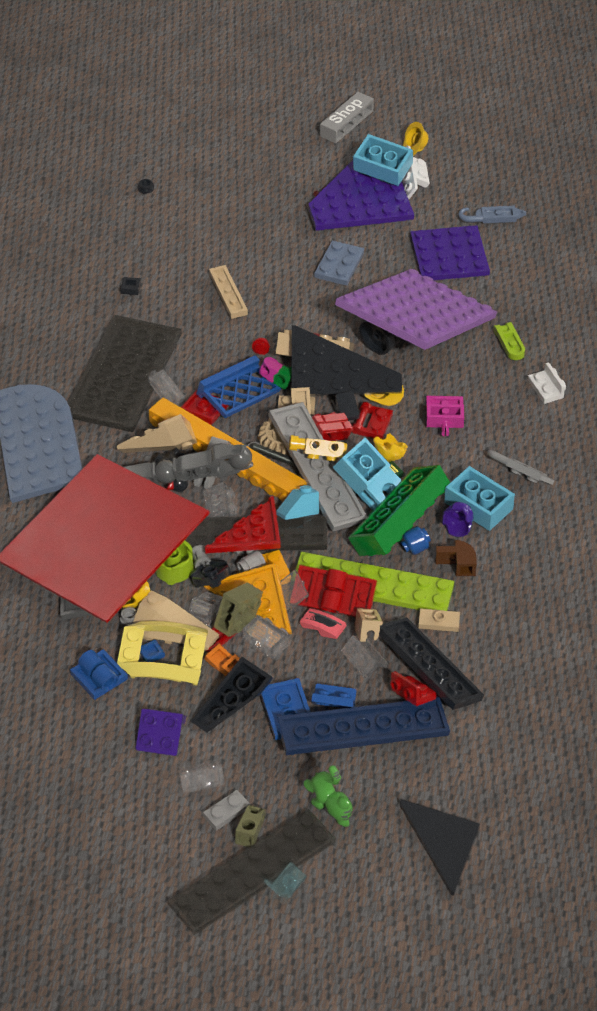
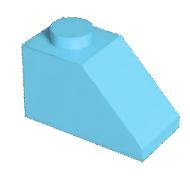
(300, 503)

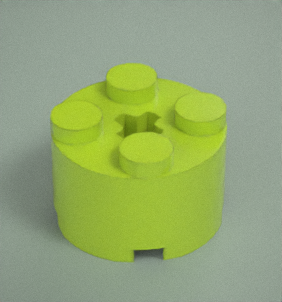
(177, 566)

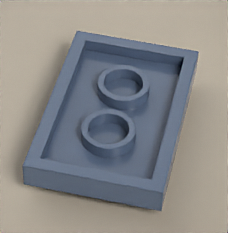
(339, 263)

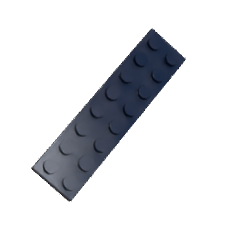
(362, 726)

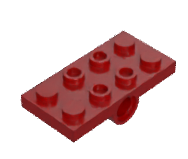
(336, 591)

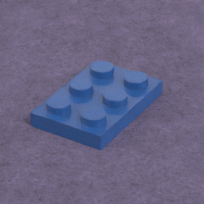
(283, 699)

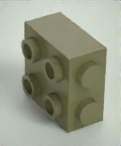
(238, 609)

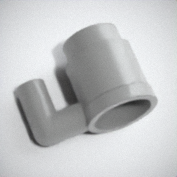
(251, 561)

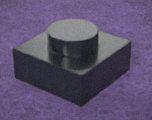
(130, 285)

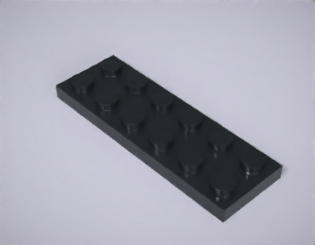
(430, 663)

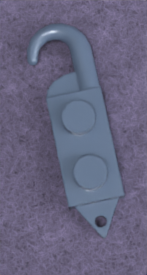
(493, 214)

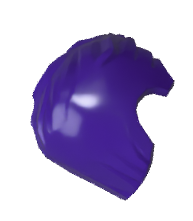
(458, 519)

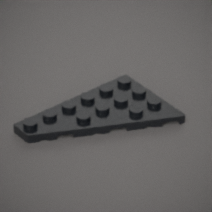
(335, 370)

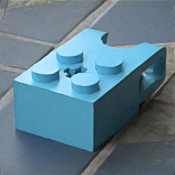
(367, 473)

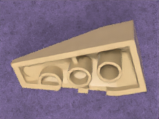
(170, 435)
(160, 608)

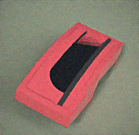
(326, 624)

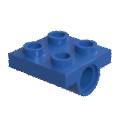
(98, 673)

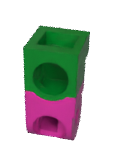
(276, 372)

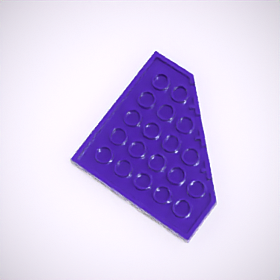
(358, 201)

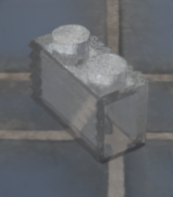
(266, 636)

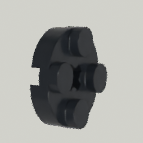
(211, 574)

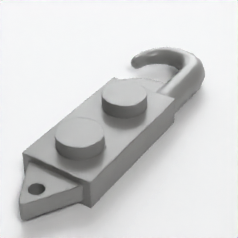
(518, 467)

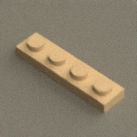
(228, 291)

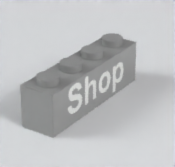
(346, 117)

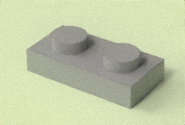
(226, 810)

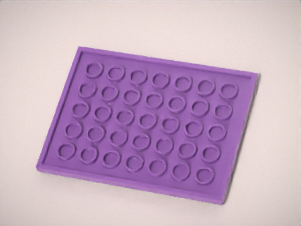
(416, 308)

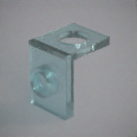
(287, 881)

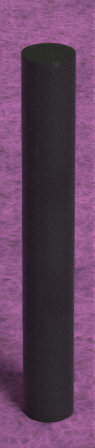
(273, 454)

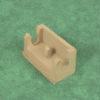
(366, 621)

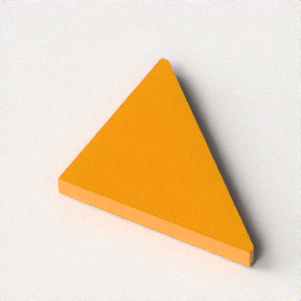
(268, 581)

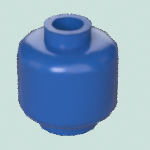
(415, 540)

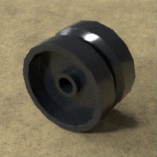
(378, 339)

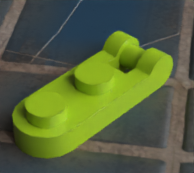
(510, 340)

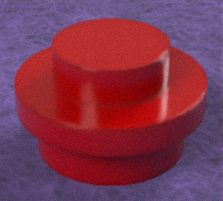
(261, 346)

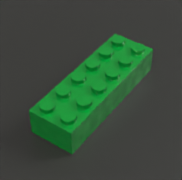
(399, 511)

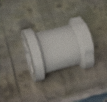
(200, 556)

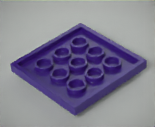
(450, 252)

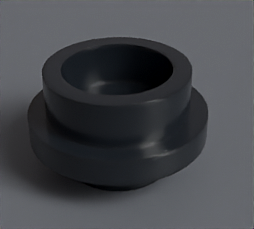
(145, 186)

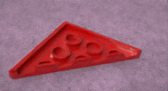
(254, 532)

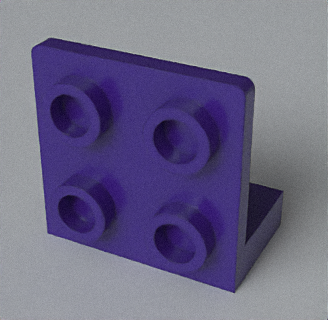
(159, 732)

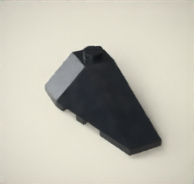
(234, 692)

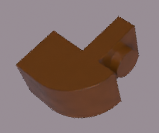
(461, 555)

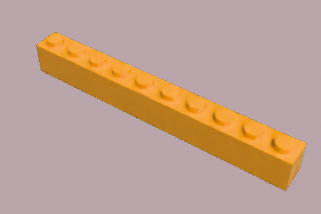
(264, 473)

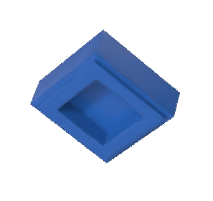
(151, 651)

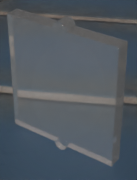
(293, 590)

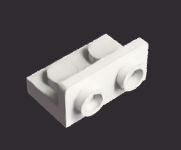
(547, 384)

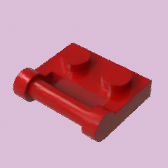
(378, 423)

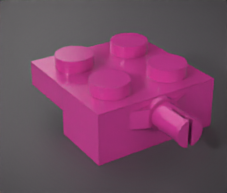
(445, 412)

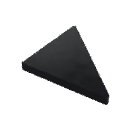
(444, 838)

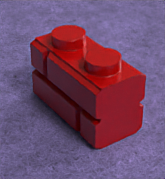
(333, 426)

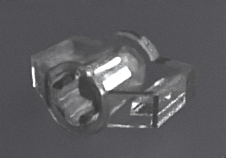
(204, 608)

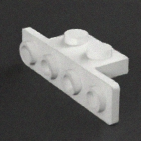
(416, 175)

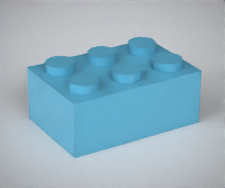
(383, 159)
(485, 497)

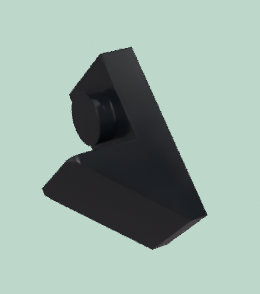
(346, 403)

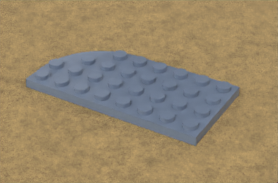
(37, 441)

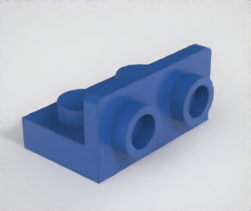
(334, 696)

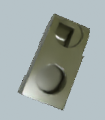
(250, 826)

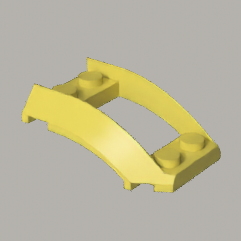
(191, 656)

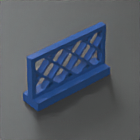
(230, 377)

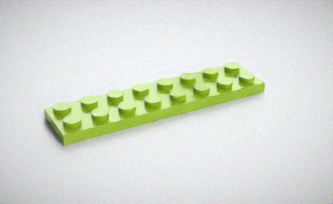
(393, 585)

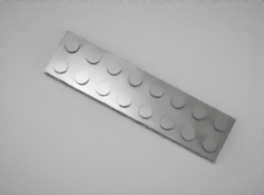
(335, 496)

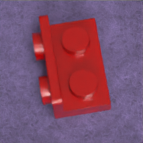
(411, 689)

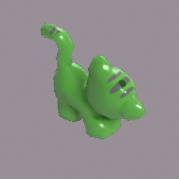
(337, 802)

